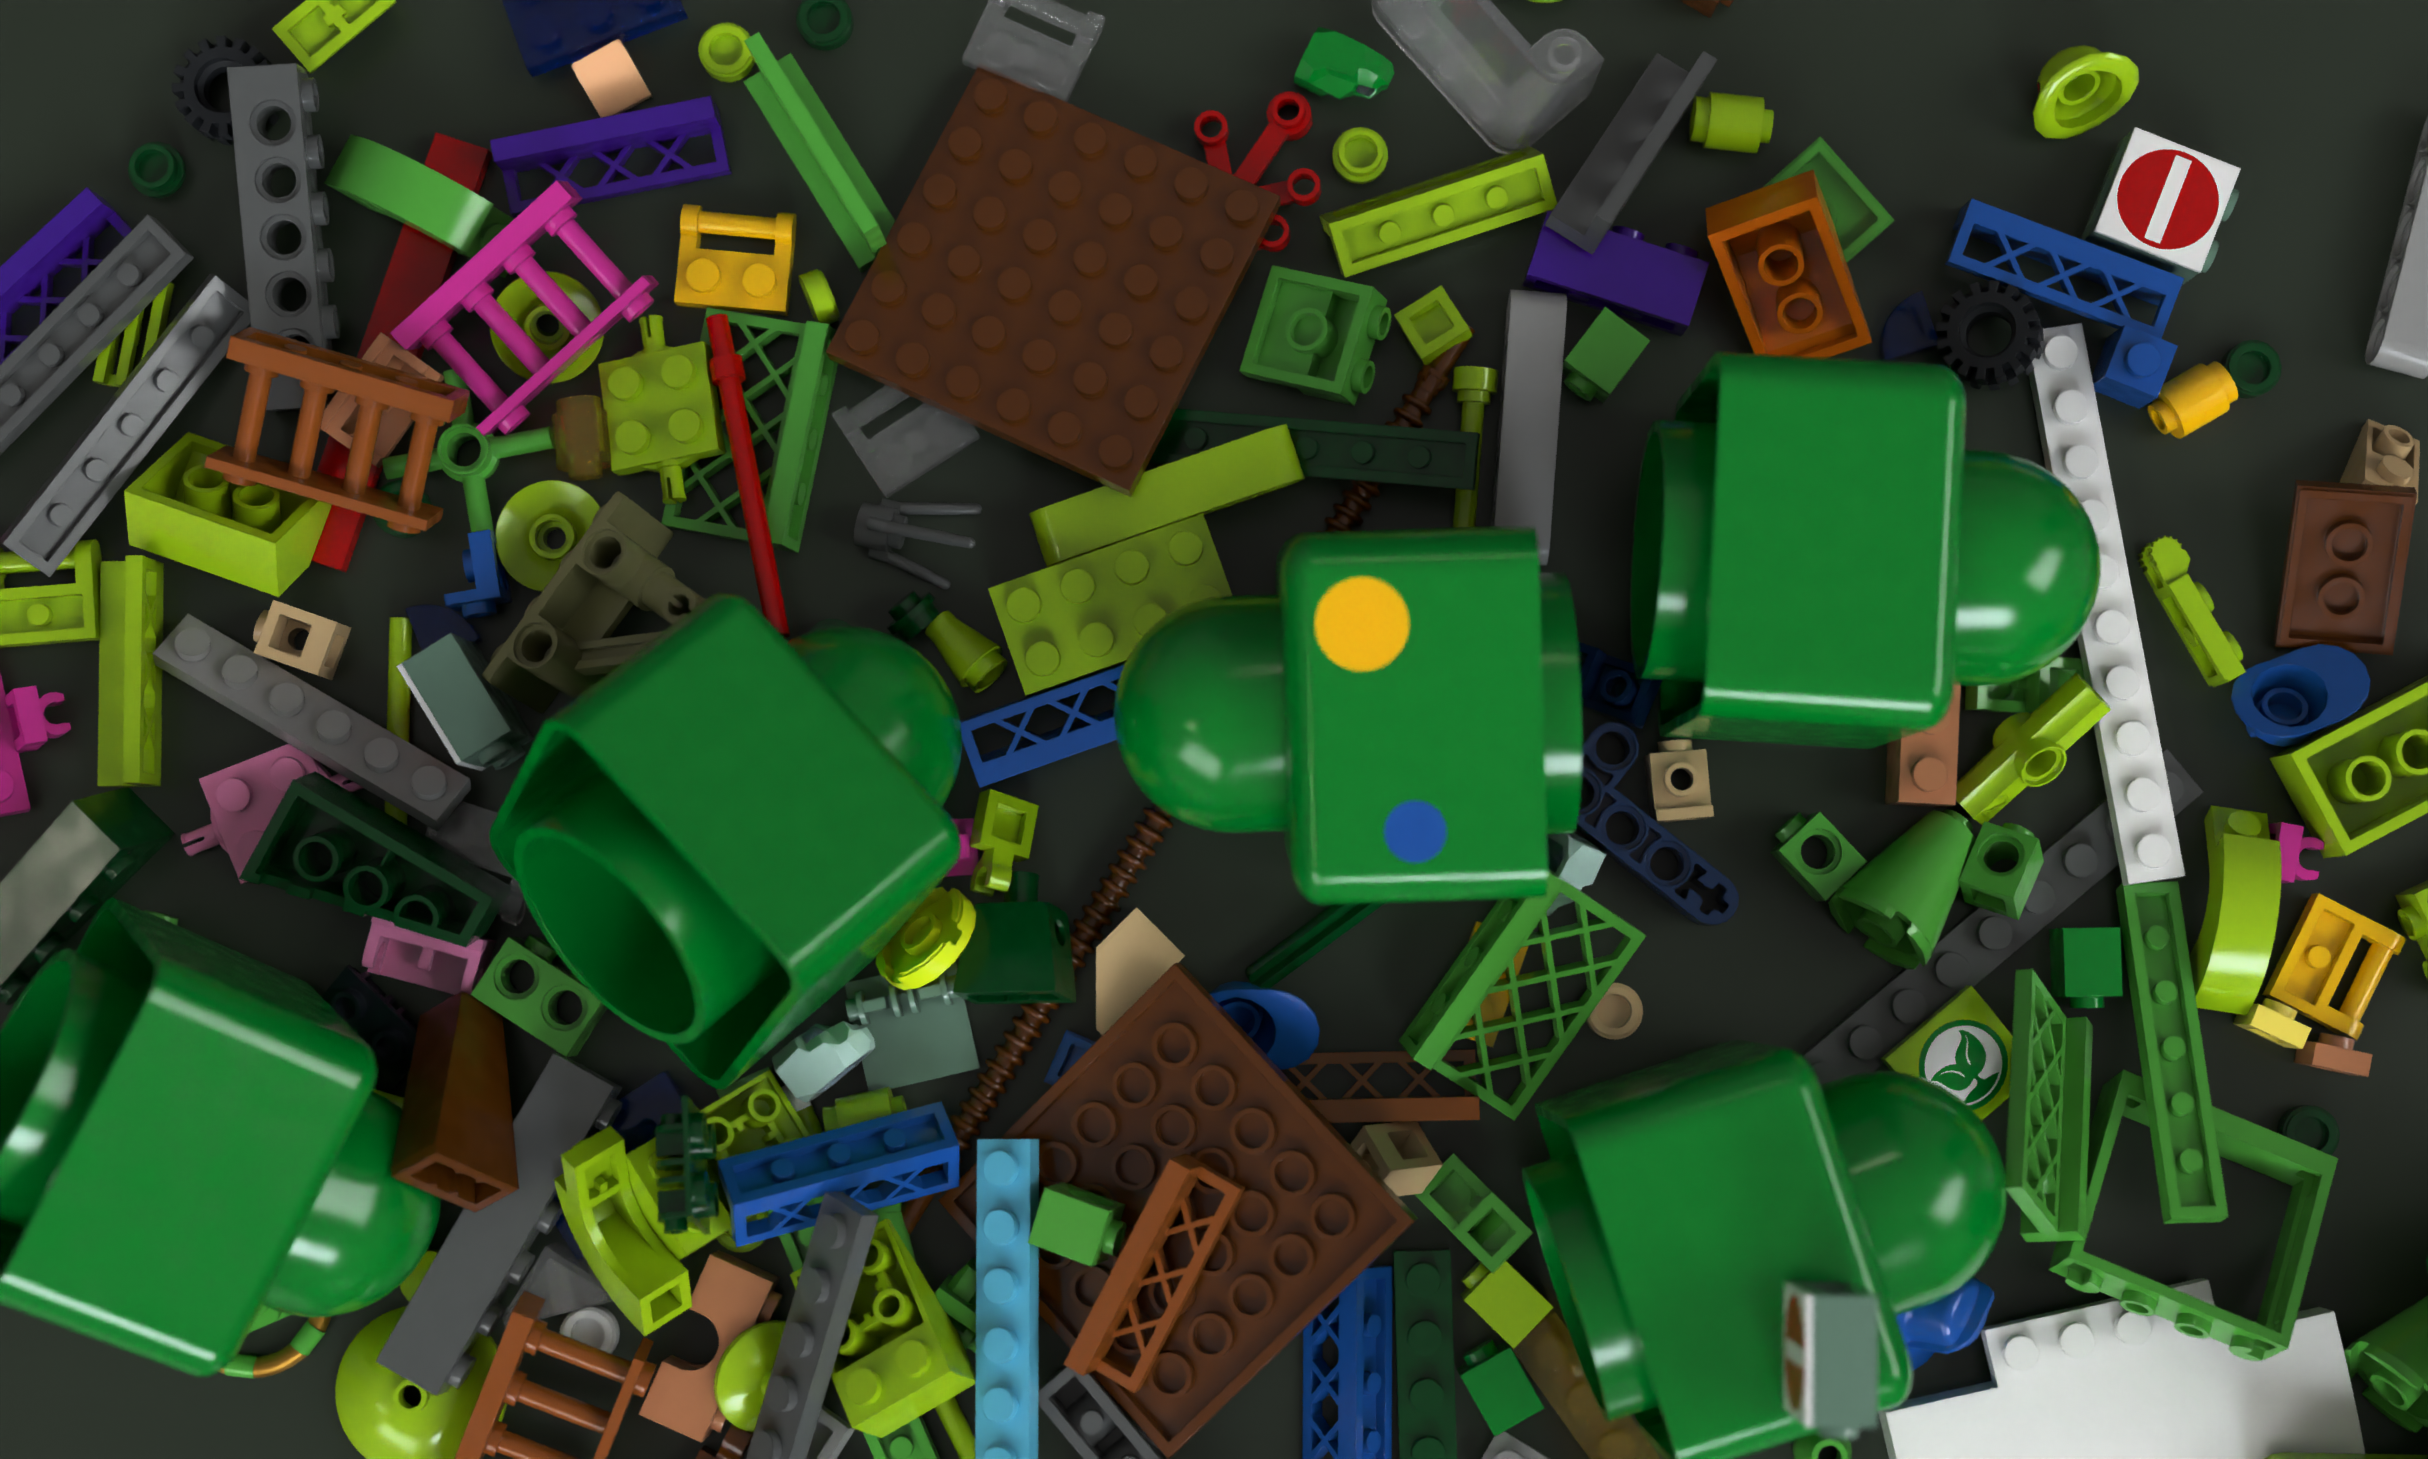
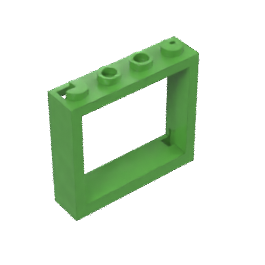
(2245, 1144)

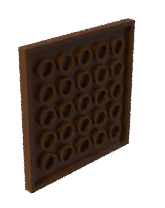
(1054, 279)
(1309, 1222)

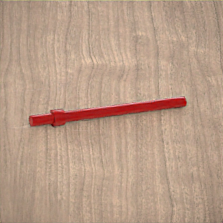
(728, 374)

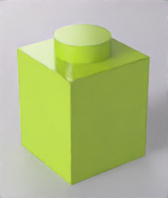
(1504, 1301)

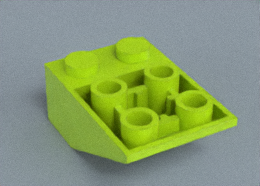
(744, 1121)
(897, 1344)

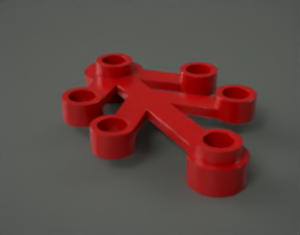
(1263, 153)

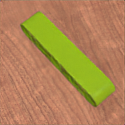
(1168, 495)

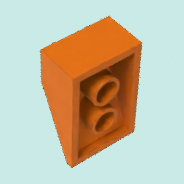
(1787, 270)

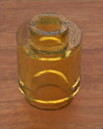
(581, 437)

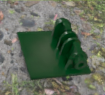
(695, 1140)

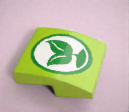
(1961, 1050)

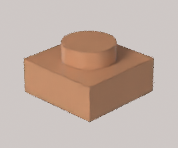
(2335, 1055)

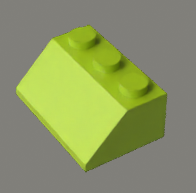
(221, 527)

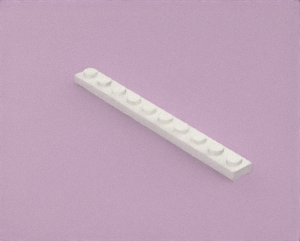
(2111, 637)

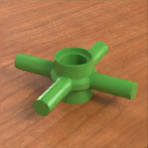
(474, 475)

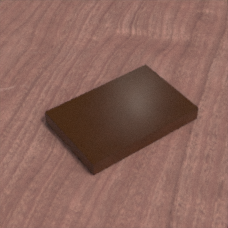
(2345, 566)

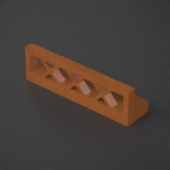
(1388, 1108)
(1134, 1264)

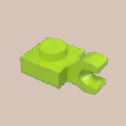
(1005, 833)

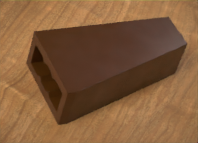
(457, 1108)

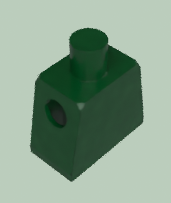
(1018, 950)

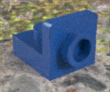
(490, 577)

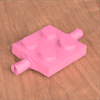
(246, 798)

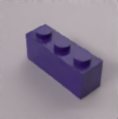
(1623, 274)

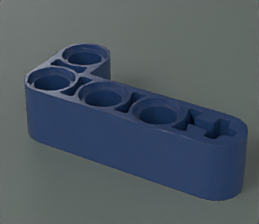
(1647, 835)

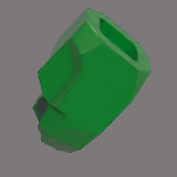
(1342, 67)

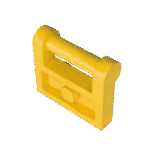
(735, 278)
(2318, 958)

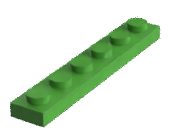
(2171, 1053)

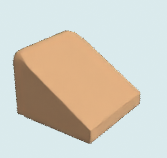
(611, 79)

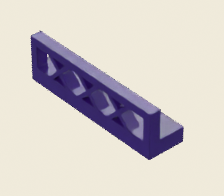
(612, 135)
(47, 254)

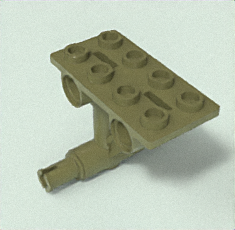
(568, 627)

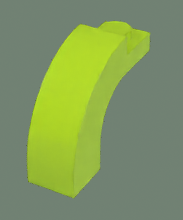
(2240, 910)
(615, 1237)

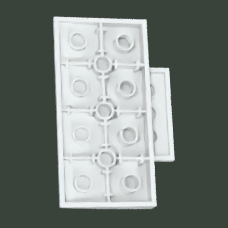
(2135, 1388)

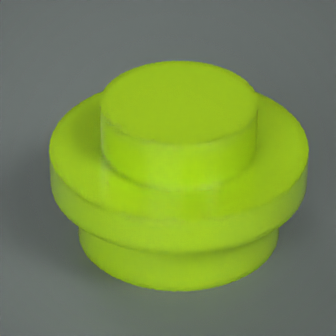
(1360, 155)

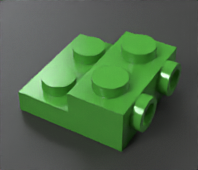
(1316, 335)

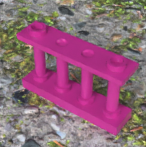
(471, 290)

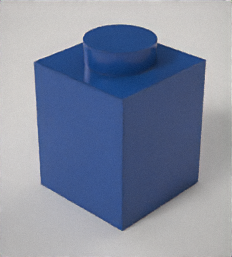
(2133, 366)

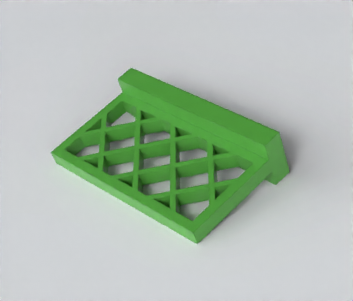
(819, 153)
(798, 438)
(1478, 974)
(2048, 1114)

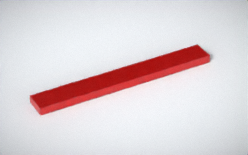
(414, 274)

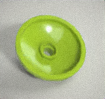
(374, 1404)

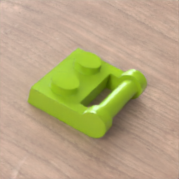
(52, 611)

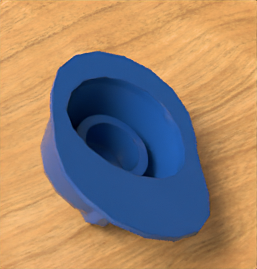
(2300, 693)
(1273, 1019)
(1946, 1323)

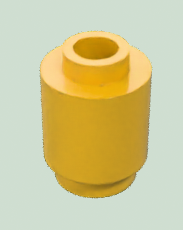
(2193, 399)

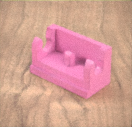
(425, 959)

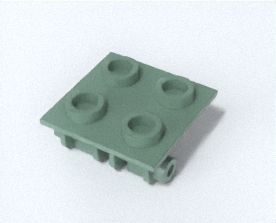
(915, 1031)

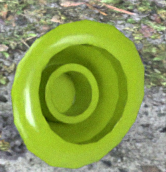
(2082, 90)

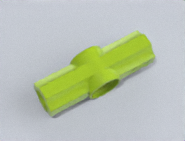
(2030, 749)

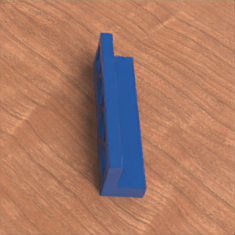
(2067, 257)
(1046, 747)
(840, 1161)
(1359, 1380)

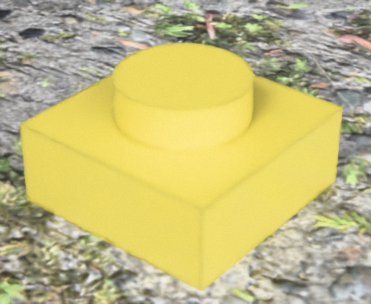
(2275, 1023)

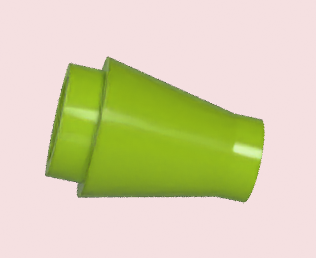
(967, 652)

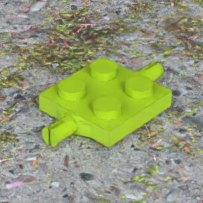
(661, 409)

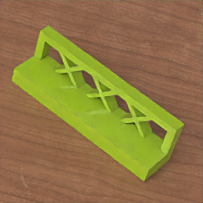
(1440, 211)
(127, 673)

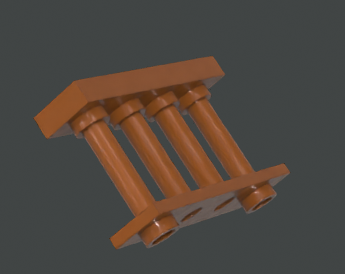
(374, 389)
(509, 1385)

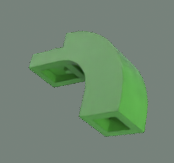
(416, 196)

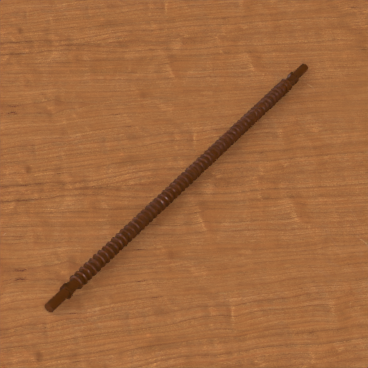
(1430, 382)

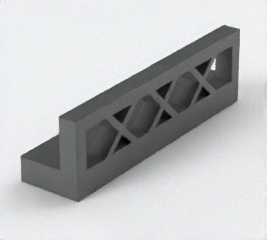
(1627, 150)

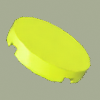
(928, 940)

